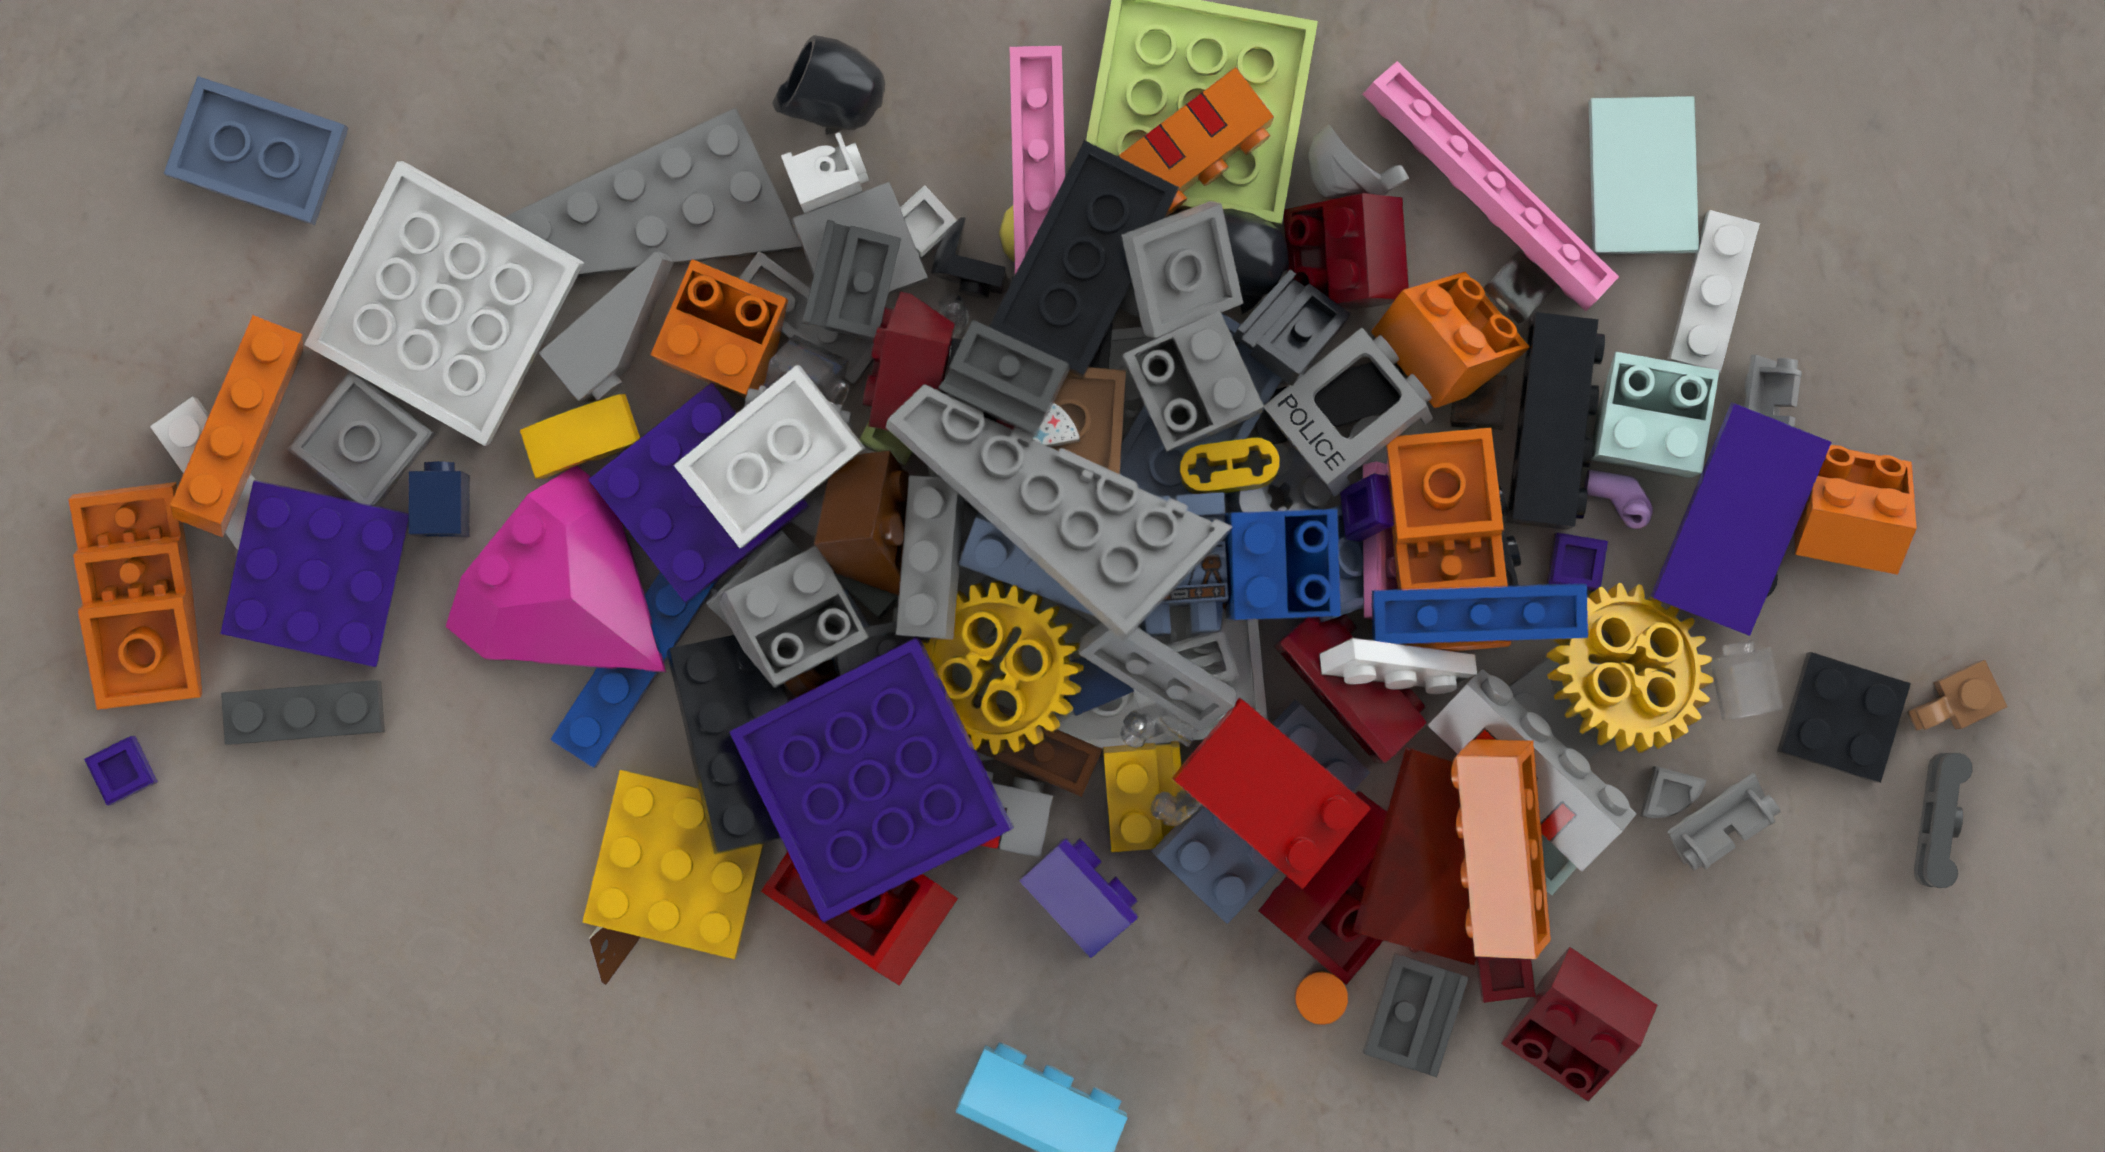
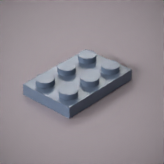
(256, 150)

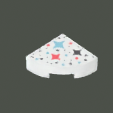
(1057, 428)

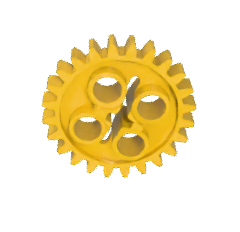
(1036, 693)
(1628, 710)

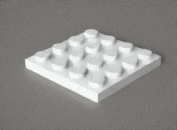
(443, 303)

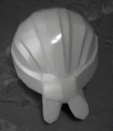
(1342, 174)

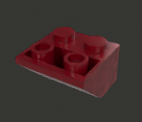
(1350, 248)
(908, 353)
(1580, 1024)

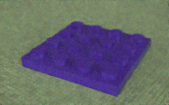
(871, 779)

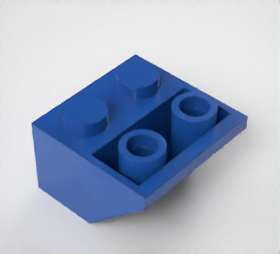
(1282, 564)

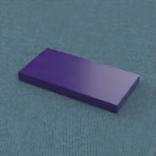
(1740, 519)

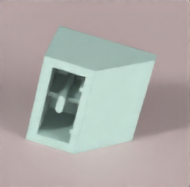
(1655, 415)

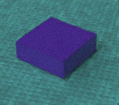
(1366, 507)
(1577, 561)
(121, 770)

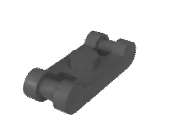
(1941, 819)

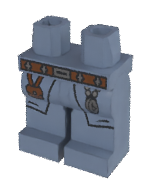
(1205, 586)

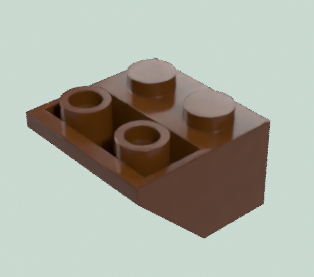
(865, 520)

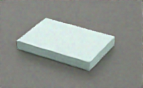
(1643, 175)

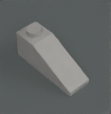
(606, 337)

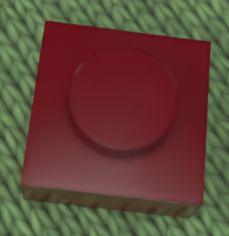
(1505, 978)

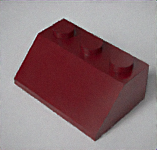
(1371, 713)
(1327, 908)

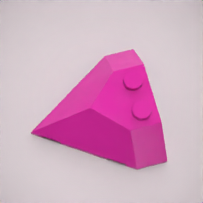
(558, 586)

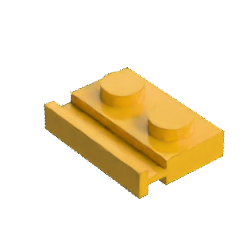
(1132, 782)

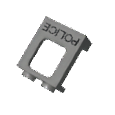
(1316, 438)

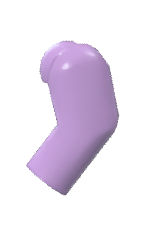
(1624, 494)

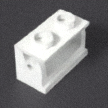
(825, 174)

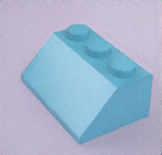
(1039, 1106)

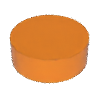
(1321, 997)

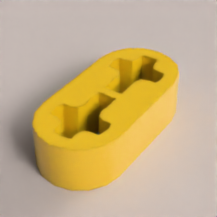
(1227, 454)

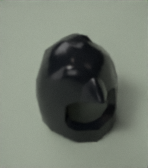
(831, 86)
(1258, 255)

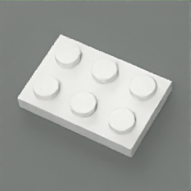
(769, 456)

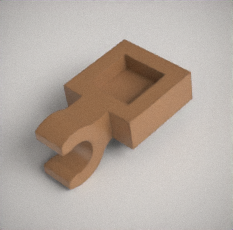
(1963, 698)

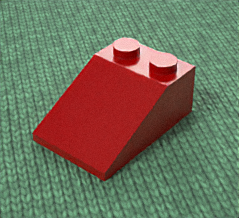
(1271, 793)
(882, 932)

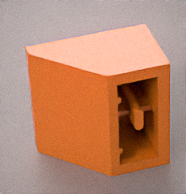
(721, 330)
(1450, 337)
(1859, 511)

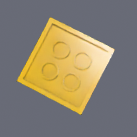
(661, 871)

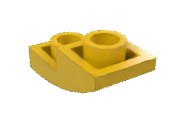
(580, 436)

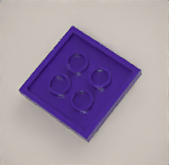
(666, 511)
(315, 573)

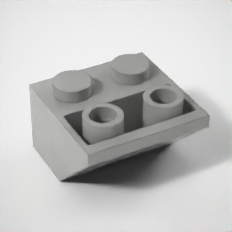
(1194, 382)
(792, 617)

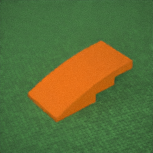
(1446, 516)
(135, 596)

